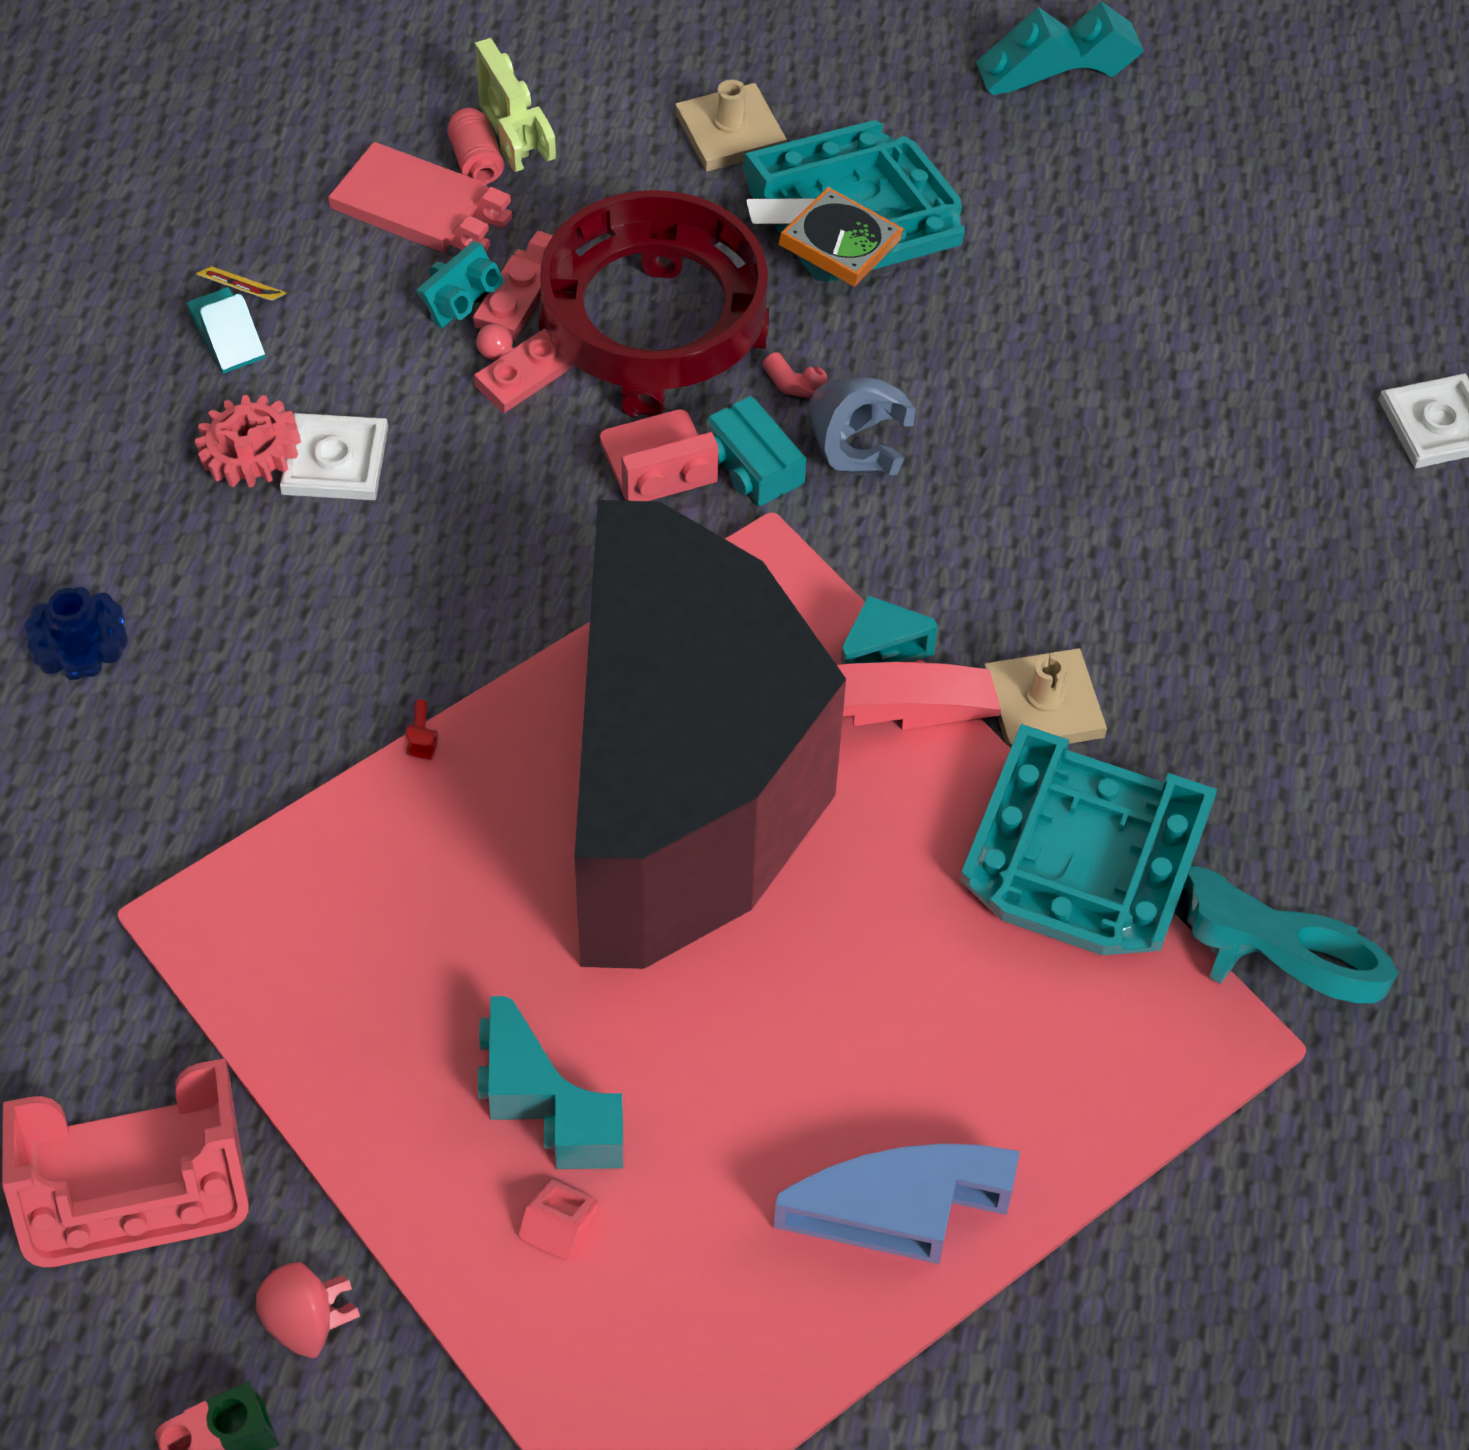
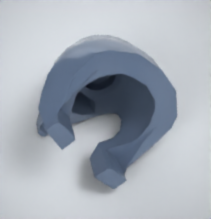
(849, 407)

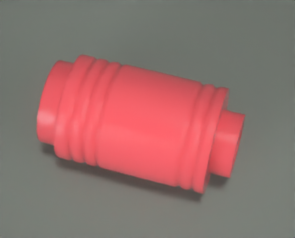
(475, 145)

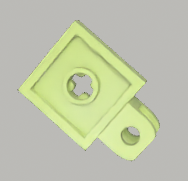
(506, 104)

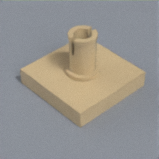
(729, 124)
(1049, 695)

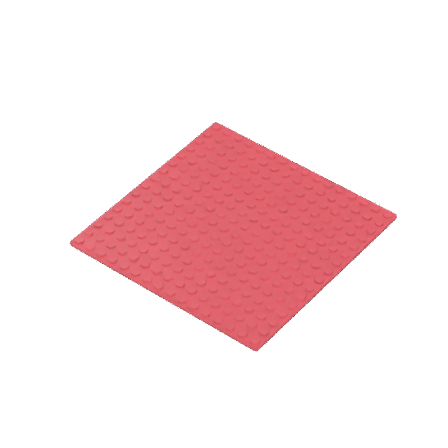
(829, 1023)

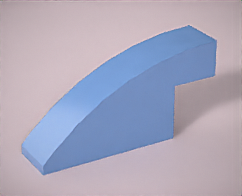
(898, 1196)

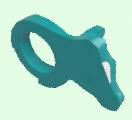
(1243, 925)

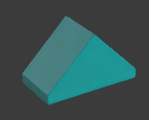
(889, 635)

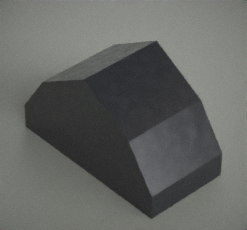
(699, 736)

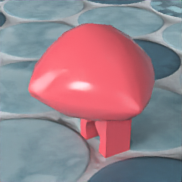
(298, 1308)

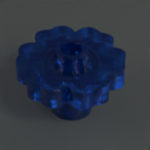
(76, 633)

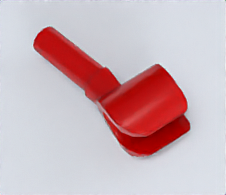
(421, 740)

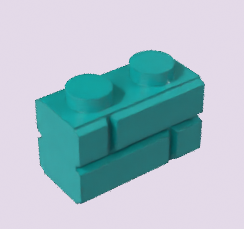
(756, 452)

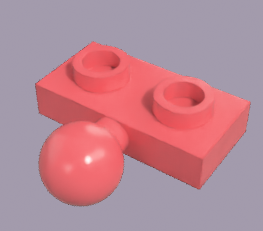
(517, 370)

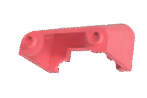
(126, 1176)

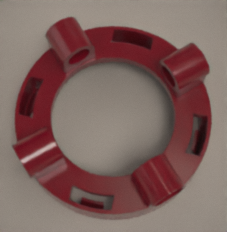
(664, 230)

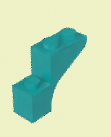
(1046, 47)
(525, 1085)

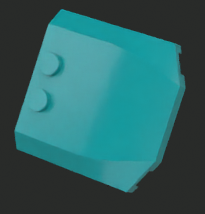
(871, 170)
(1085, 847)

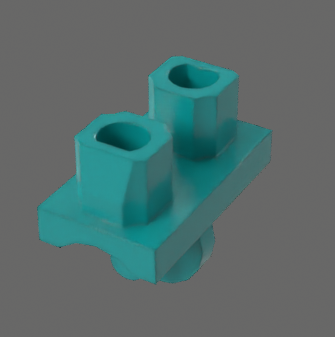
(458, 283)

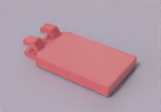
(420, 200)

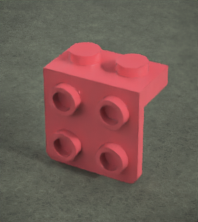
(660, 456)

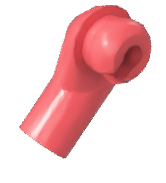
(791, 382)

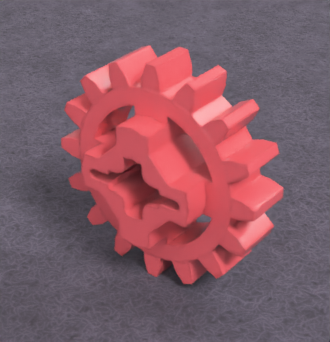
(248, 441)

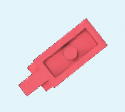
(521, 291)

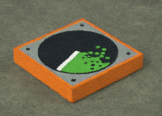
(841, 236)

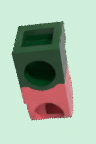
(224, 1422)

